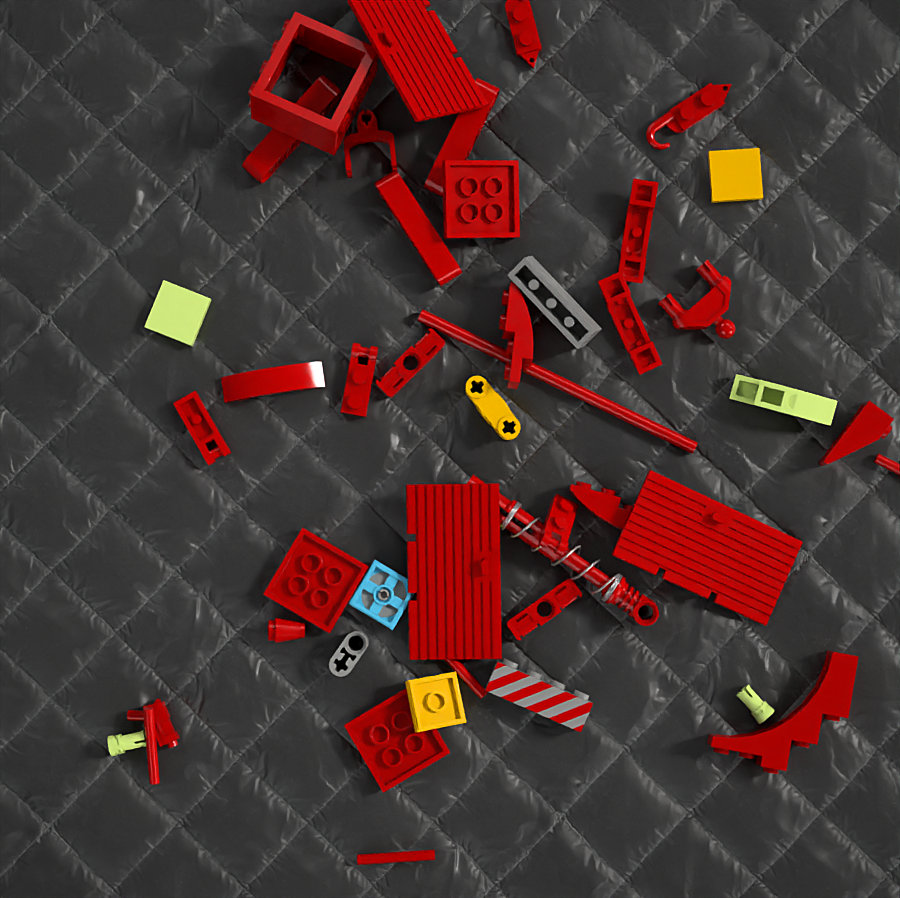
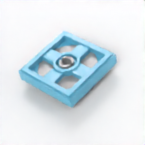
(382, 595)

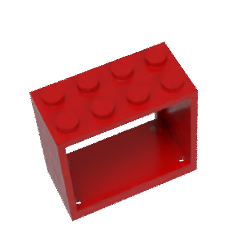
(299, 121)

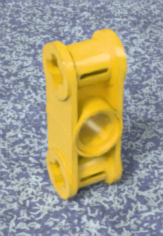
(492, 407)

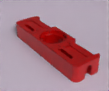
(424, 352)
(558, 598)

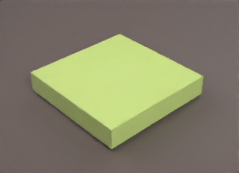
(178, 313)

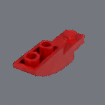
(518, 328)
(601, 504)

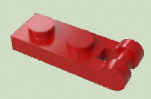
(359, 381)
(201, 427)
(558, 524)

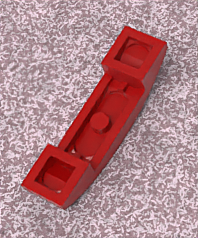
(637, 230)
(628, 323)
(272, 381)

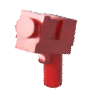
(164, 729)

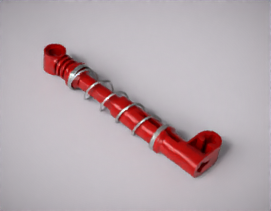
(613, 588)

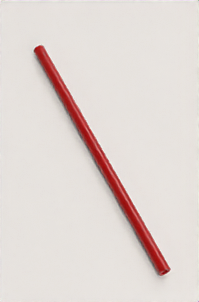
(560, 383)

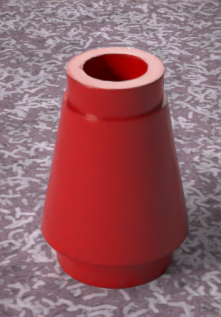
(285, 630)

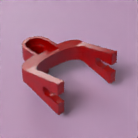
(366, 134)

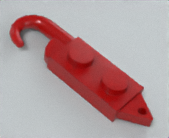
(523, 30)
(689, 112)

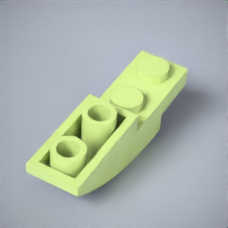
(783, 399)

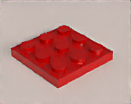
(481, 198)
(316, 580)
(390, 744)

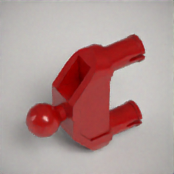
(706, 310)

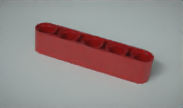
(462, 136)
(278, 146)
(418, 228)

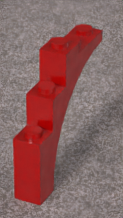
(772, 744)

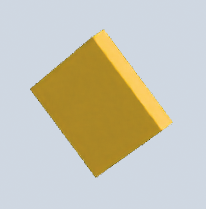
(735, 175)
(435, 701)

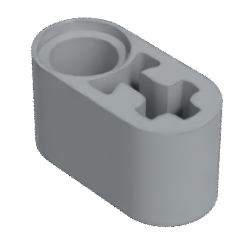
(339, 654)

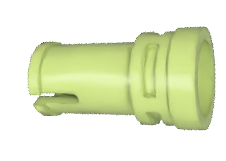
(758, 708)
(120, 743)

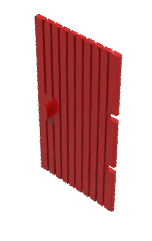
(418, 57)
(707, 547)
(454, 571)

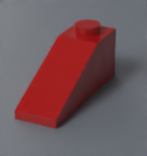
(864, 428)

